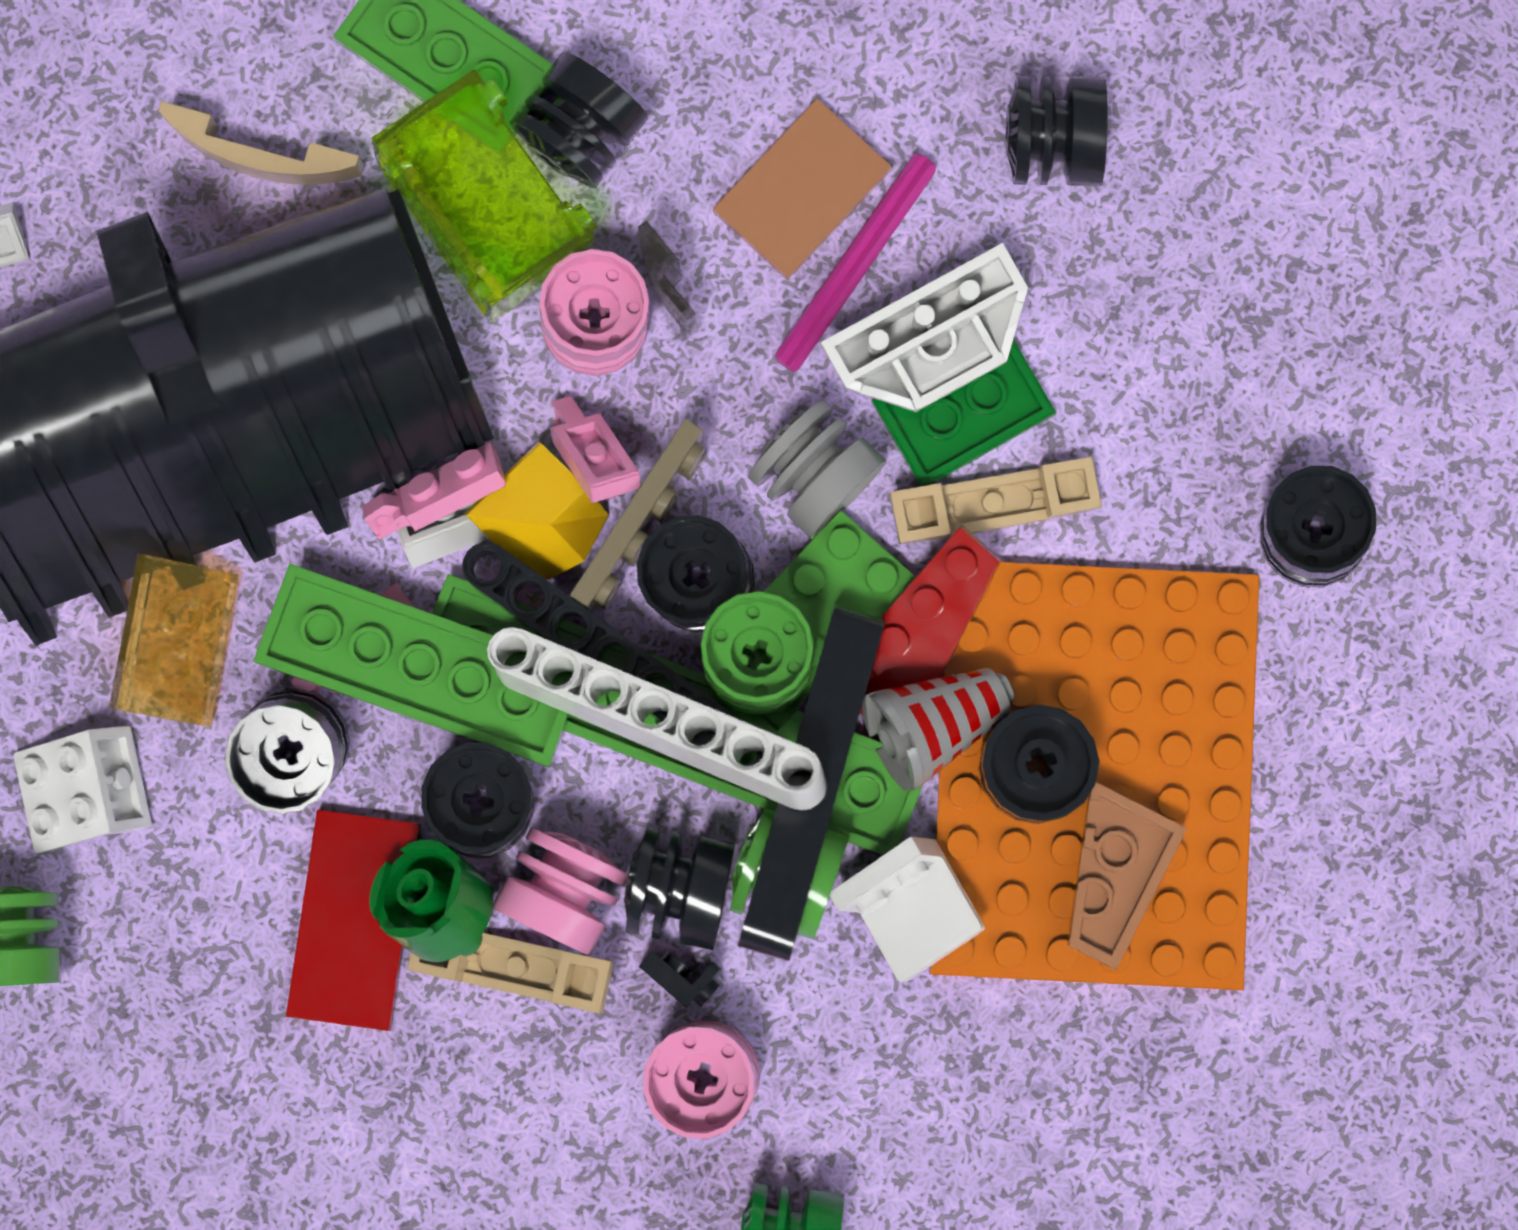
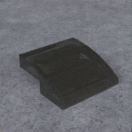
(662, 274)

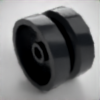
(1069, 759)

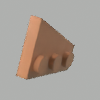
(1118, 872)

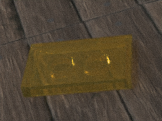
(173, 641)

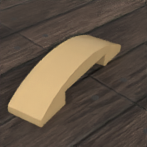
(320, 164)
(995, 501)
(528, 971)

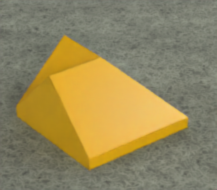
(540, 515)

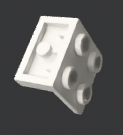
(82, 788)
(911, 906)

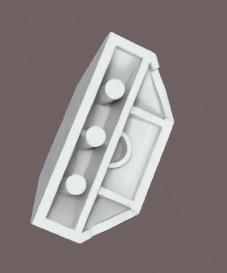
(934, 335)

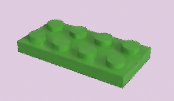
(437, 43)
(840, 570)

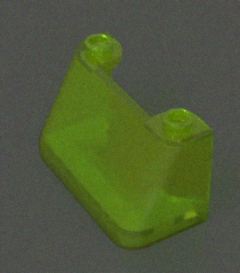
(480, 194)

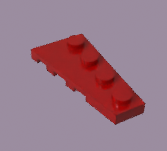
(933, 614)

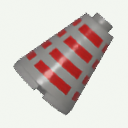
(934, 721)

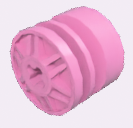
(588, 283)
(561, 890)
(675, 1094)

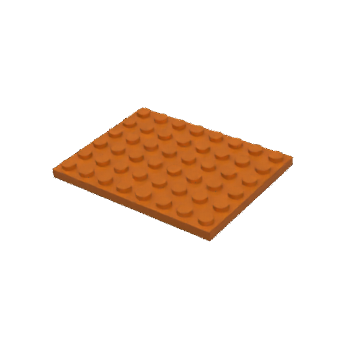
(1168, 693)

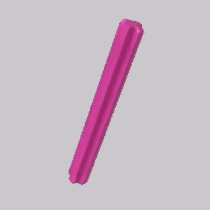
(855, 262)

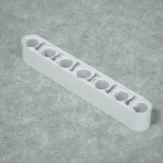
(671, 736)

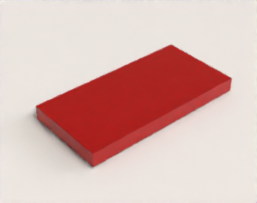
(343, 958)

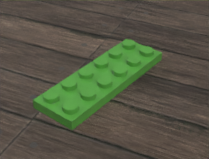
(404, 664)

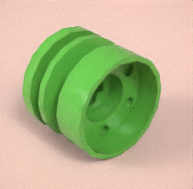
(743, 627)
(823, 880)
(20, 957)

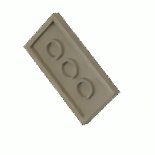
(651, 502)

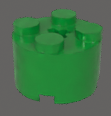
(432, 901)

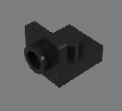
(670, 975)

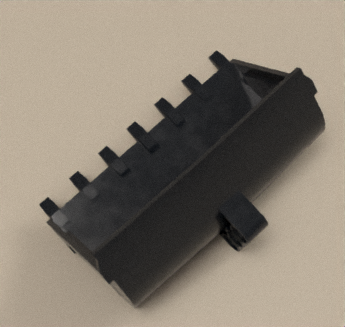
(220, 399)

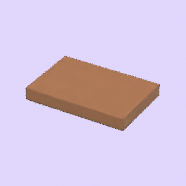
(802, 189)

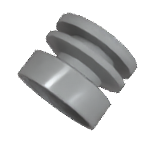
(816, 468)

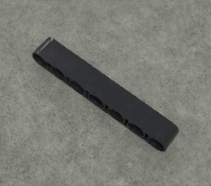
(598, 636)
(799, 834)

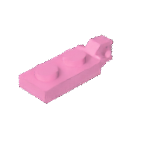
(592, 452)
(437, 492)

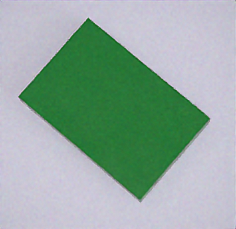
(968, 420)

